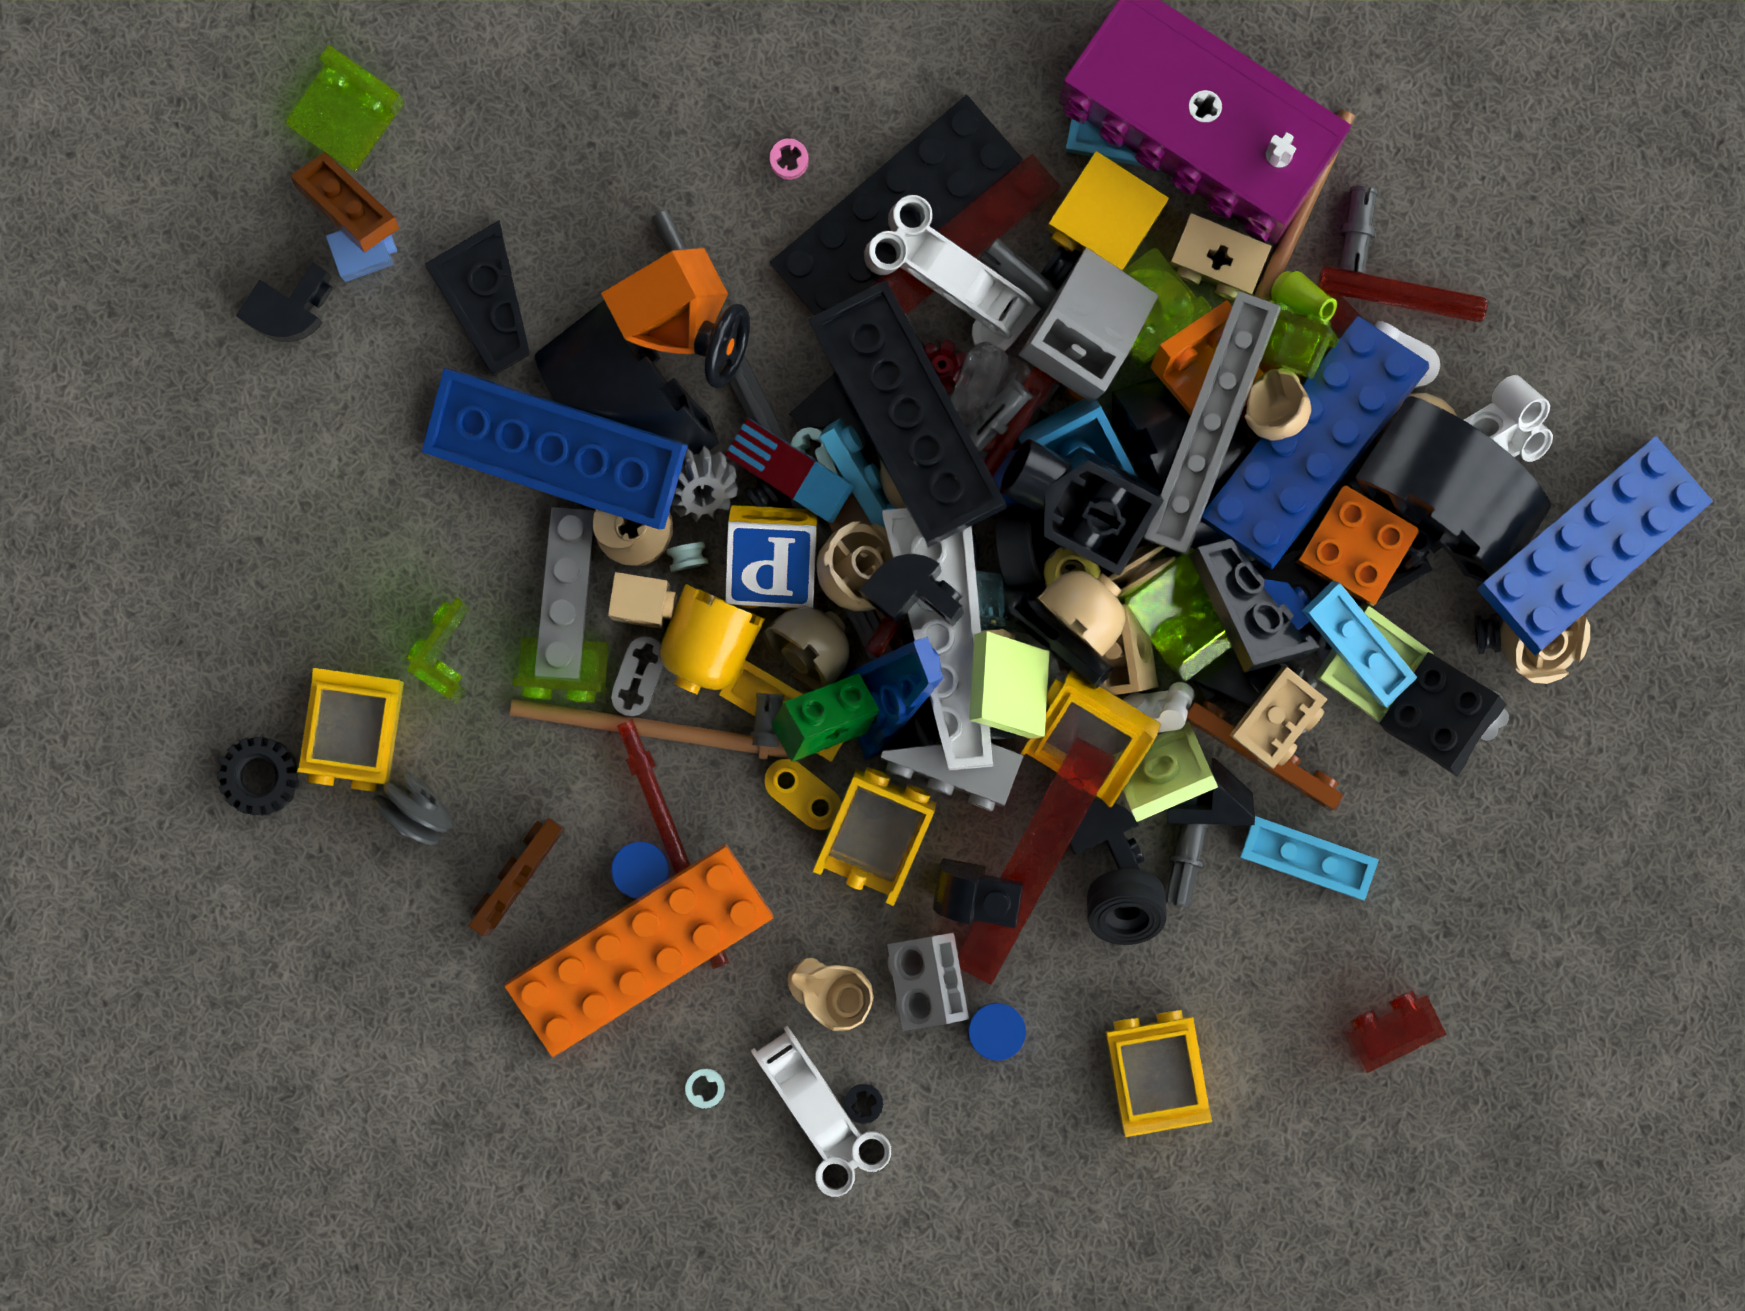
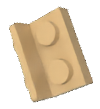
(1279, 718)

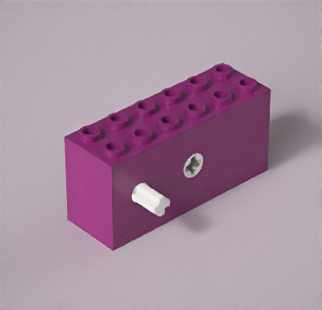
(1258, 137)

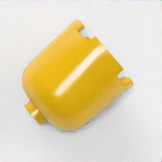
(707, 641)

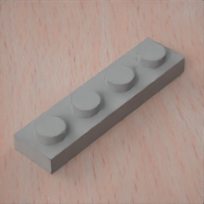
(565, 594)

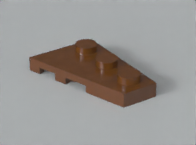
(515, 876)

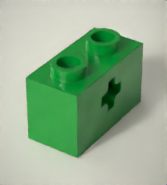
(825, 717)

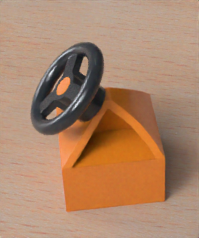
(675, 310)

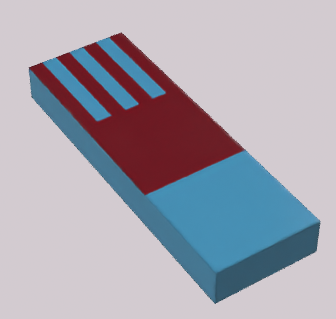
(790, 470)

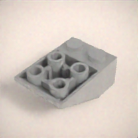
(1089, 326)
(985, 785)

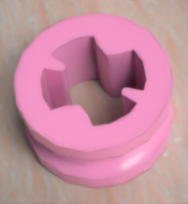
(802, 161)

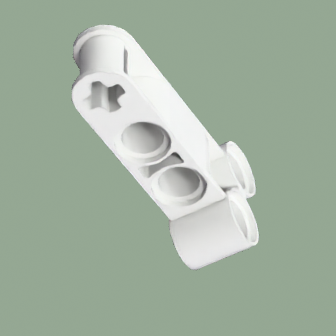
(948, 269)
(1516, 419)
(818, 1111)

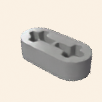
(628, 673)

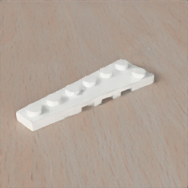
(963, 741)

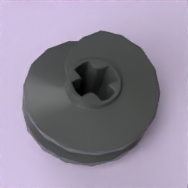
(415, 813)

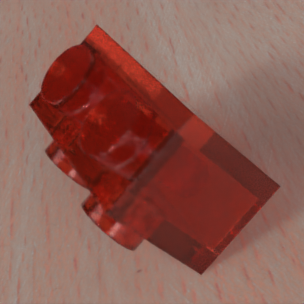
(1394, 1032)

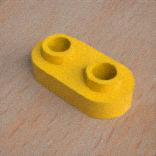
(802, 794)

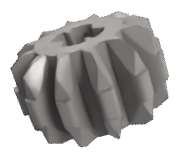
(704, 485)

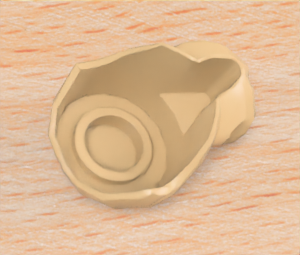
(1277, 405)
(832, 994)

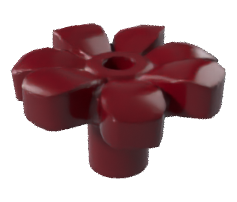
(946, 356)

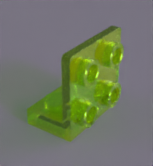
(345, 110)
(1171, 312)
(1179, 617)
(426, 651)
(592, 674)

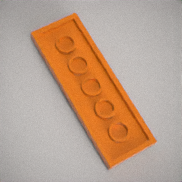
(639, 950)

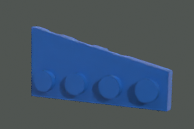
(899, 687)

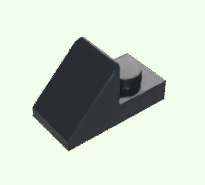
(1225, 805)

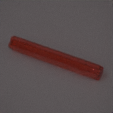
(1403, 294)

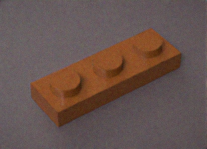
(344, 202)

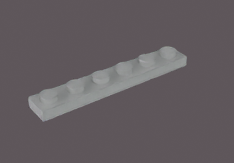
(1213, 422)

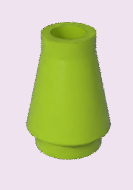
(1302, 295)

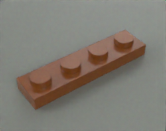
(1317, 786)

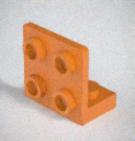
(1187, 355)
(1358, 545)

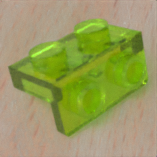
(1299, 341)

